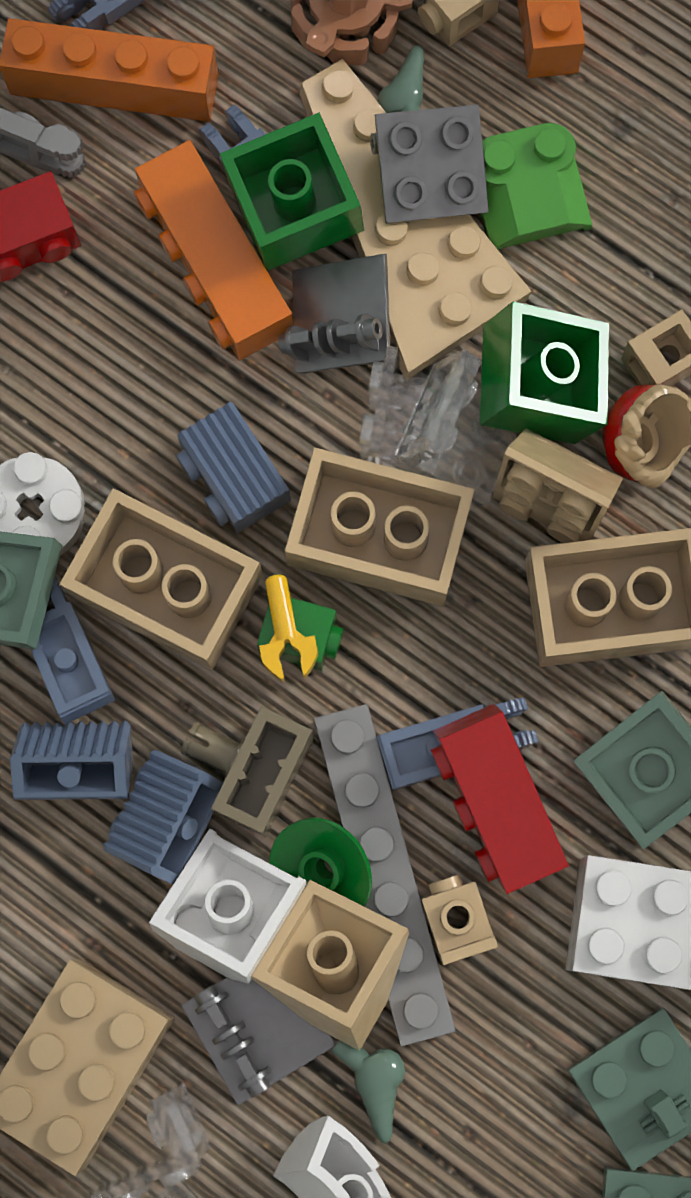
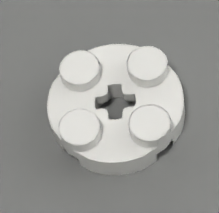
(44, 478)

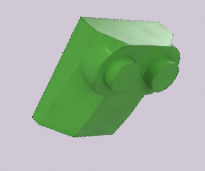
(532, 185)

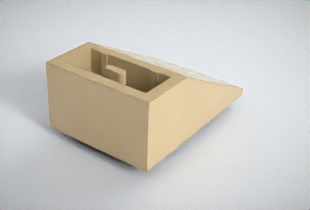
(554, 487)

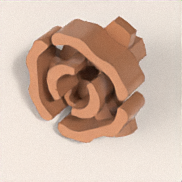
(344, 18)

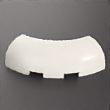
(330, 1164)

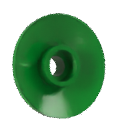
(310, 841)

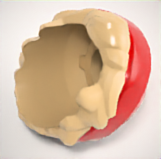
(648, 433)

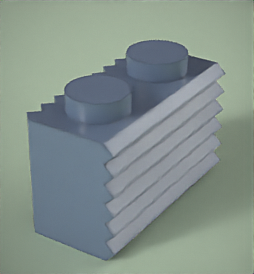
(233, 469)
(72, 761)
(163, 817)

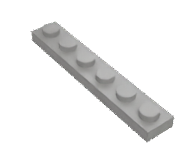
(371, 817)

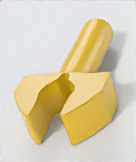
(285, 631)

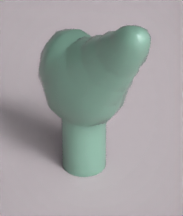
(406, 88)
(376, 1082)

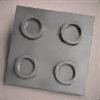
(430, 163)
(339, 315)
(252, 1036)

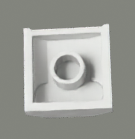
(226, 907)

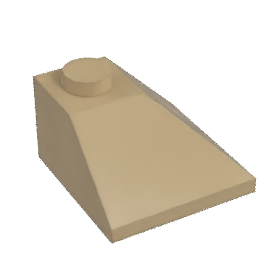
(333, 963)

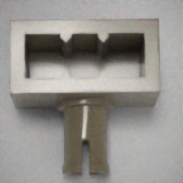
(255, 769)

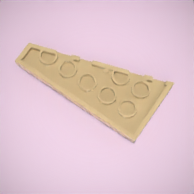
(441, 269)

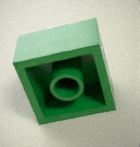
(293, 191)
(544, 373)

